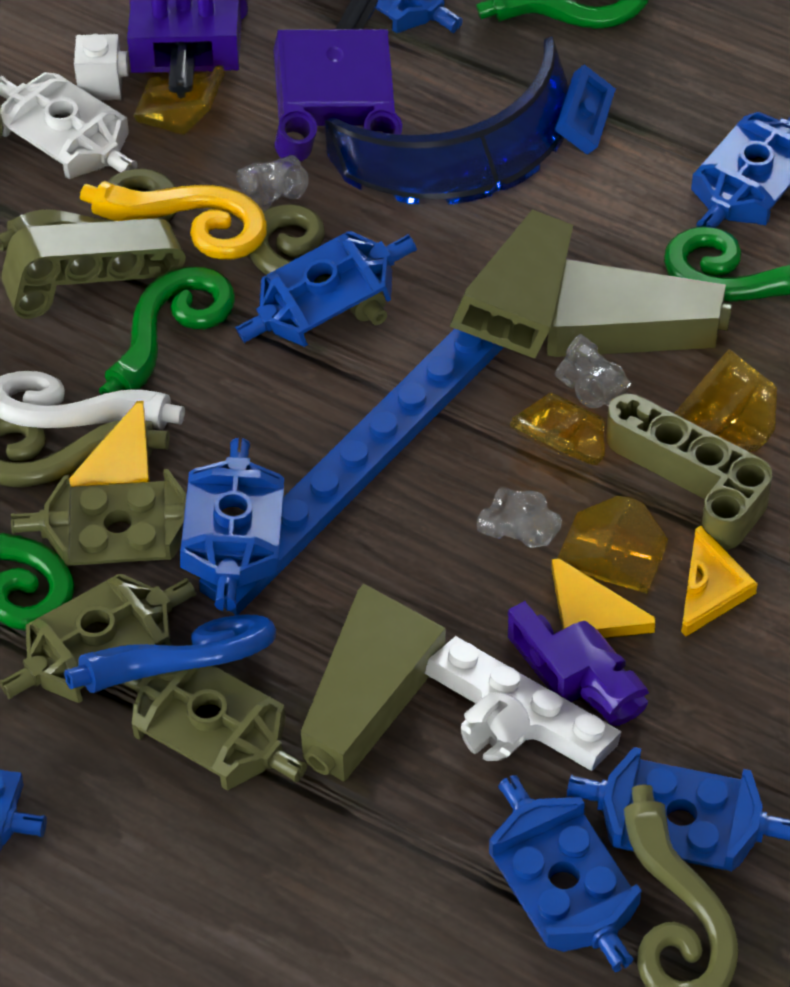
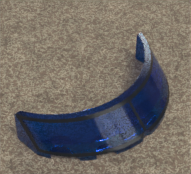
(460, 162)

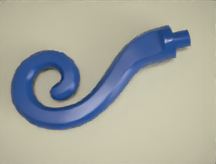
(212, 644)

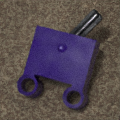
(333, 75)

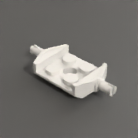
(81, 141)

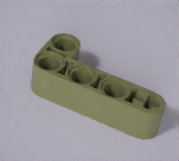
(84, 253)
(723, 474)

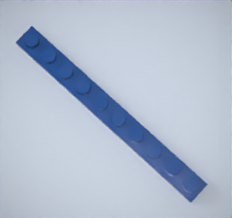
(370, 448)

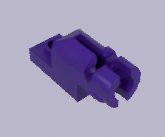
(578, 664)

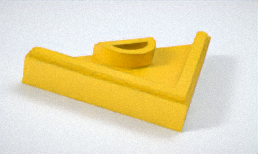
(119, 456)
(714, 583)
(587, 600)

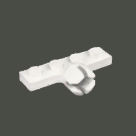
(517, 709)

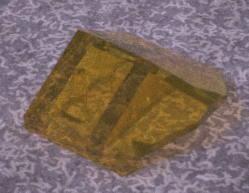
(166, 111)
(733, 403)
(563, 429)
(616, 543)

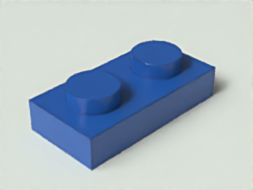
(585, 109)

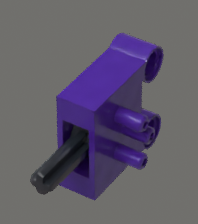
(184, 38)

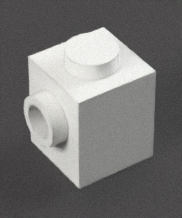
(100, 65)

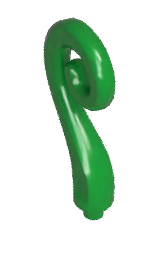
(564, 11)
(750, 287)
(139, 361)
(45, 562)

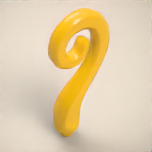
(127, 204)

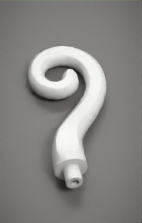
(45, 394)

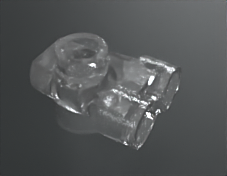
(273, 180)
(591, 374)
(520, 517)

